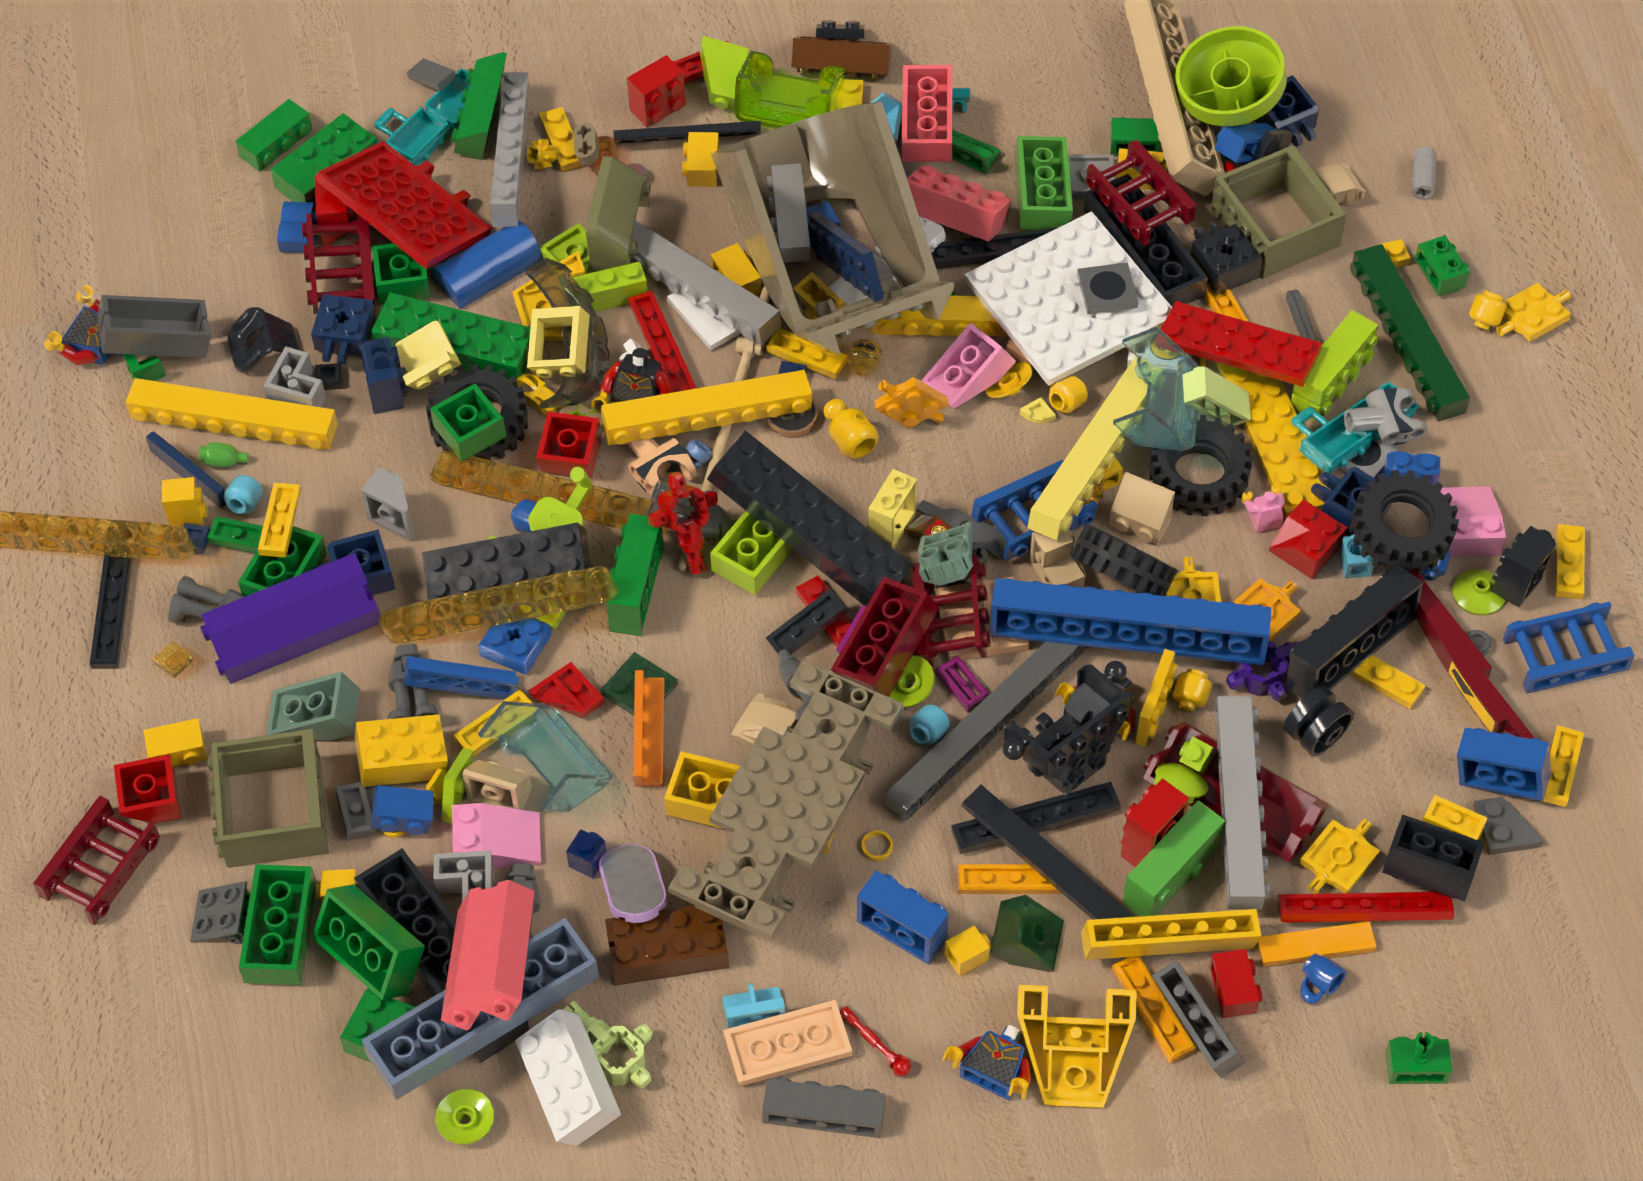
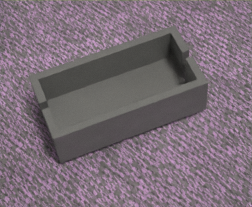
(153, 326)

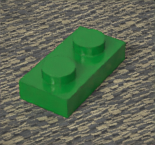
(235, 534)

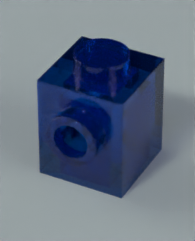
(586, 852)

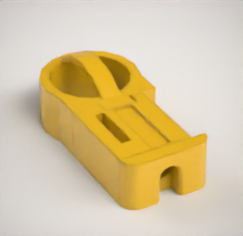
(539, 393)

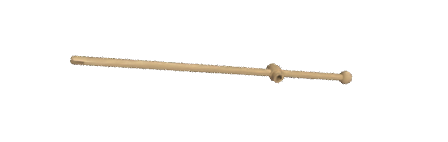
(749, 350)

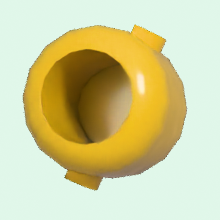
(850, 429)

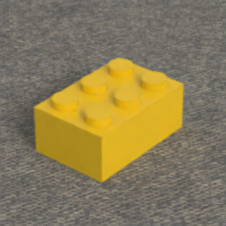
(400, 750)

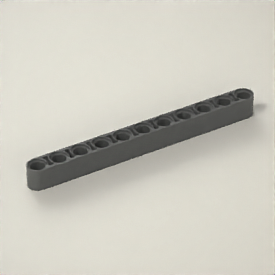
(979, 727)

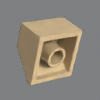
(1142, 509)
(496, 785)

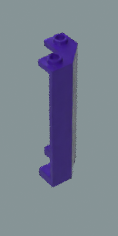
(290, 618)

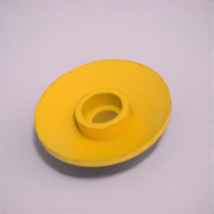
(1011, 382)

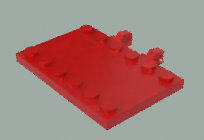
(405, 203)

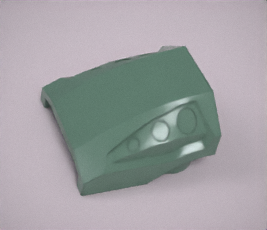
(946, 555)

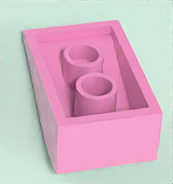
(969, 367)
(1480, 522)
(507, 832)

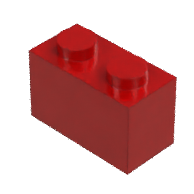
(1234, 983)

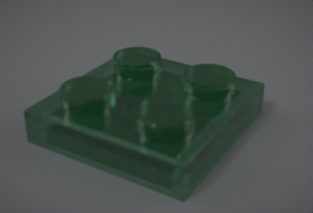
(621, 686)

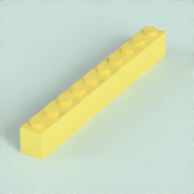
(1087, 459)

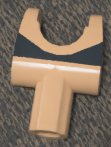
(658, 461)

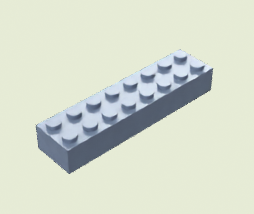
(424, 1046)

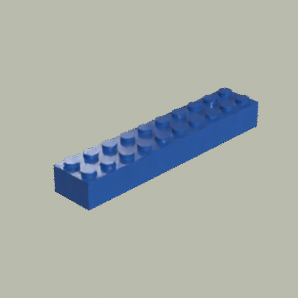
(1130, 621)

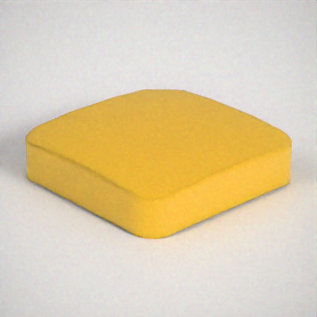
(436, 785)

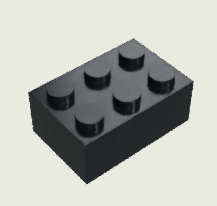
(1433, 857)

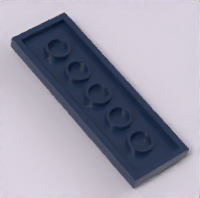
(845, 256)

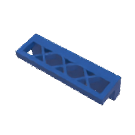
(459, 678)

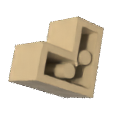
(1053, 560)

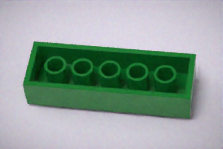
(472, 335)

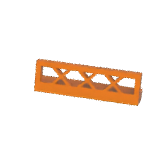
(648, 730)

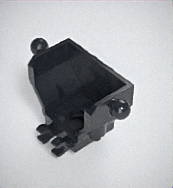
(1078, 742)

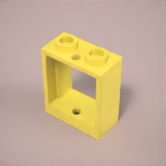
(558, 317)
(893, 507)

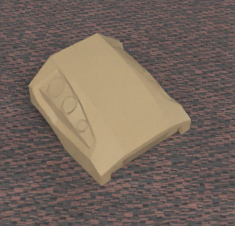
(1341, 183)
(767, 713)

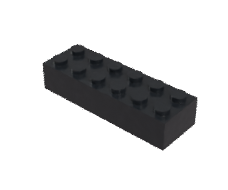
(1163, 259)
(505, 560)
(1355, 632)

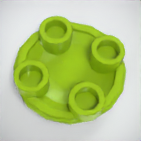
(1182, 778)

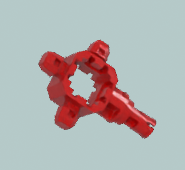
(687, 531)

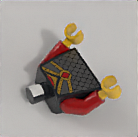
(633, 379)

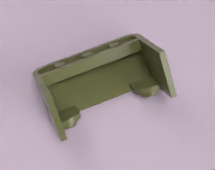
(614, 213)

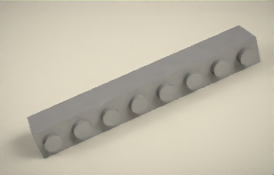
(510, 149)
(705, 286)
(1240, 803)

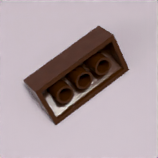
(852, 55)

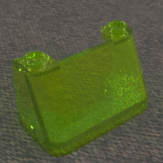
(782, 98)

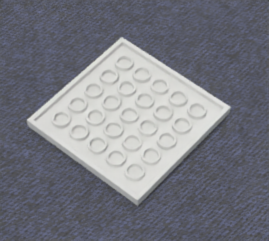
(1041, 303)

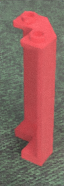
(488, 954)

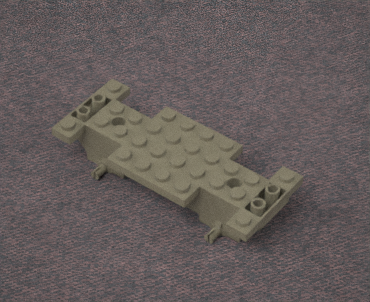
(787, 801)

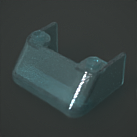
(1166, 418)
(552, 749)

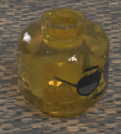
(864, 357)

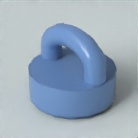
(699, 451)

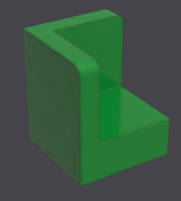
(147, 369)

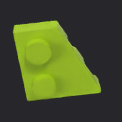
(454, 784)

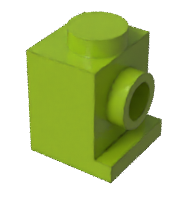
(1197, 755)

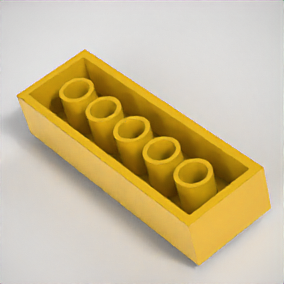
(698, 787)

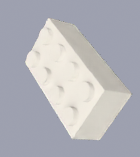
(567, 1077)

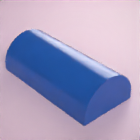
(487, 264)

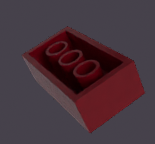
(886, 636)

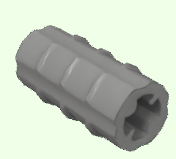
(1424, 173)

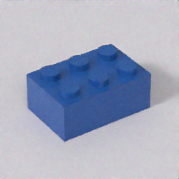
(1504, 763)
(902, 916)

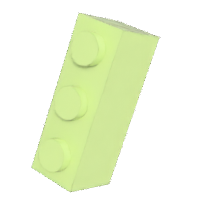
(1216, 396)

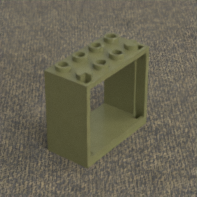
(1276, 170)
(263, 755)

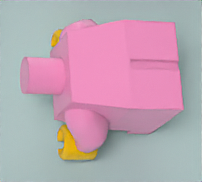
(1265, 510)

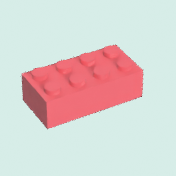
(927, 113)
(959, 203)

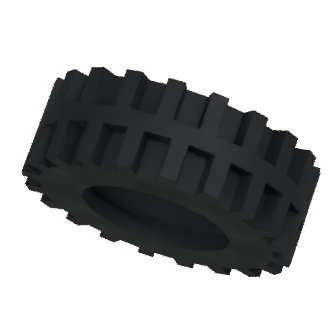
(494, 386)
(1219, 443)
(1395, 550)
(1123, 562)

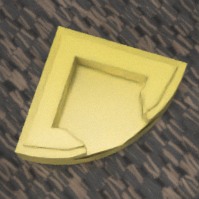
(1038, 412)

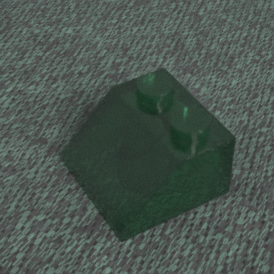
(1027, 934)

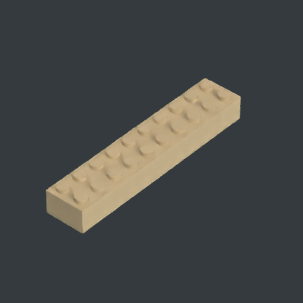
(1184, 139)

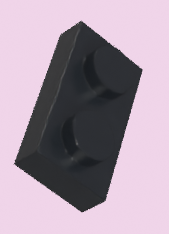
(830, 29)

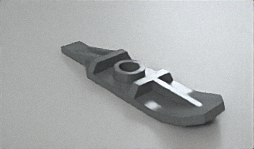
(983, 533)

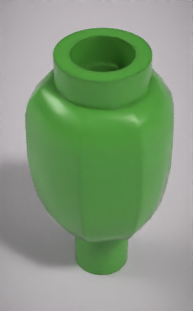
(221, 455)

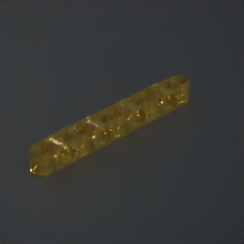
(502, 483)
(94, 536)
(498, 605)

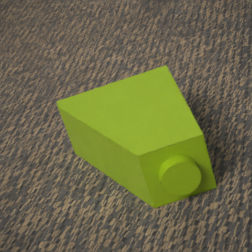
(720, 67)

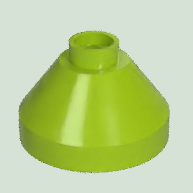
(1231, 76)

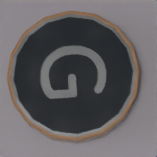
(795, 423)

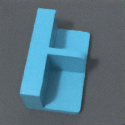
(752, 1006)

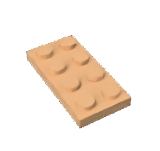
(787, 1043)

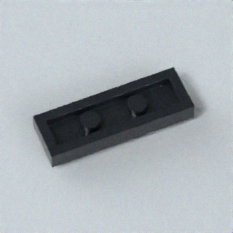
(807, 623)

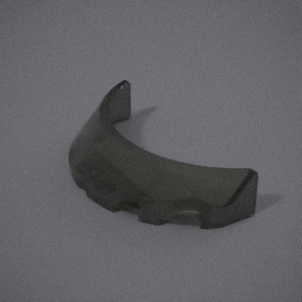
(563, 291)

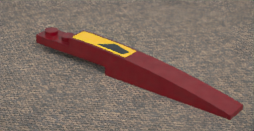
(1466, 666)

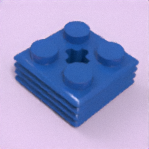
(521, 653)

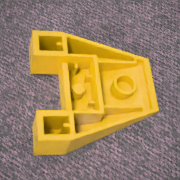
(1075, 1056)

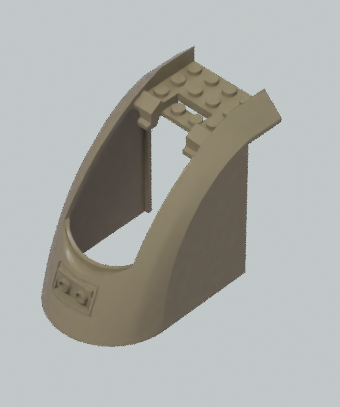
(847, 157)

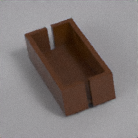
(667, 946)

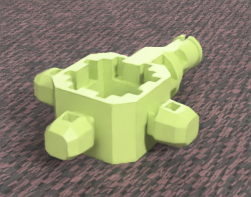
(602, 1039)

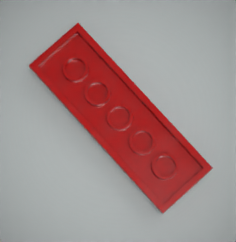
(1241, 343)

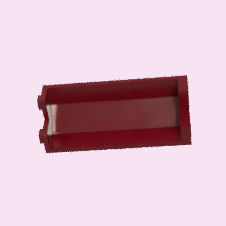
(1288, 809)

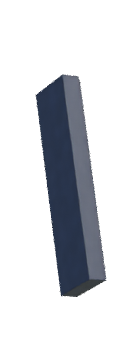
(186, 468)

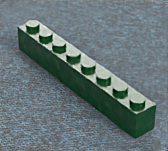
(1410, 333)

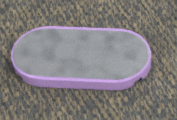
(632, 883)

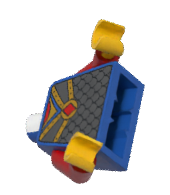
(82, 339)
(993, 1062)

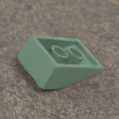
(318, 704)

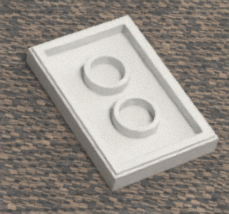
(708, 328)

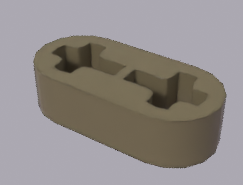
(582, 145)

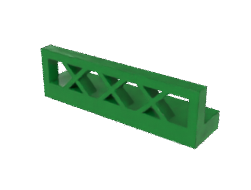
(971, 152)

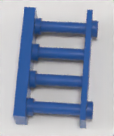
(1011, 497)
(1563, 670)

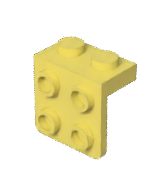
(426, 355)

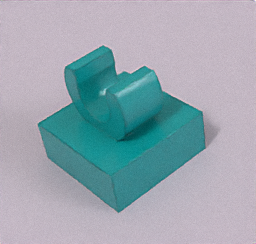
(961, 96)

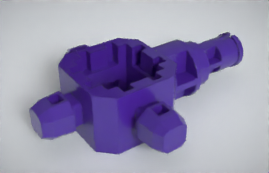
(1274, 682)

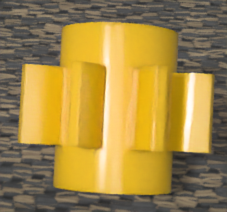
(541, 154)

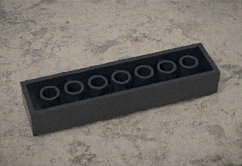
(806, 519)
(410, 900)

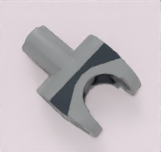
(1386, 416)

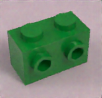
(1442, 265)

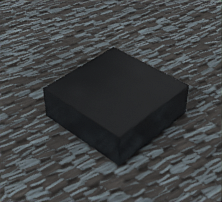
(330, 375)

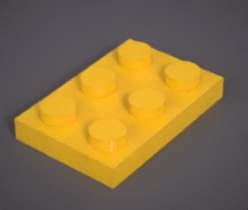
(1156, 698)

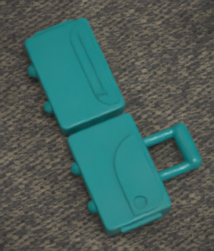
(428, 126)
(1332, 443)

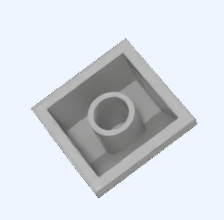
(387, 503)

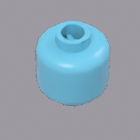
(243, 494)
(929, 725)

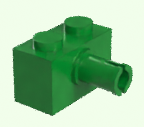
(1418, 1060)

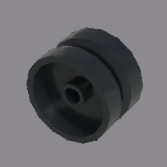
(1318, 721)

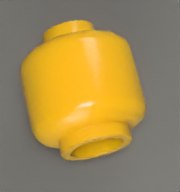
(1487, 309)
(1068, 394)
(1192, 689)

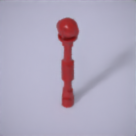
(899, 1063)

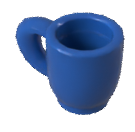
(1324, 975)

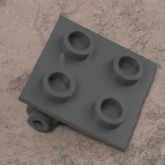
(221, 913)

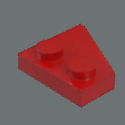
(568, 691)

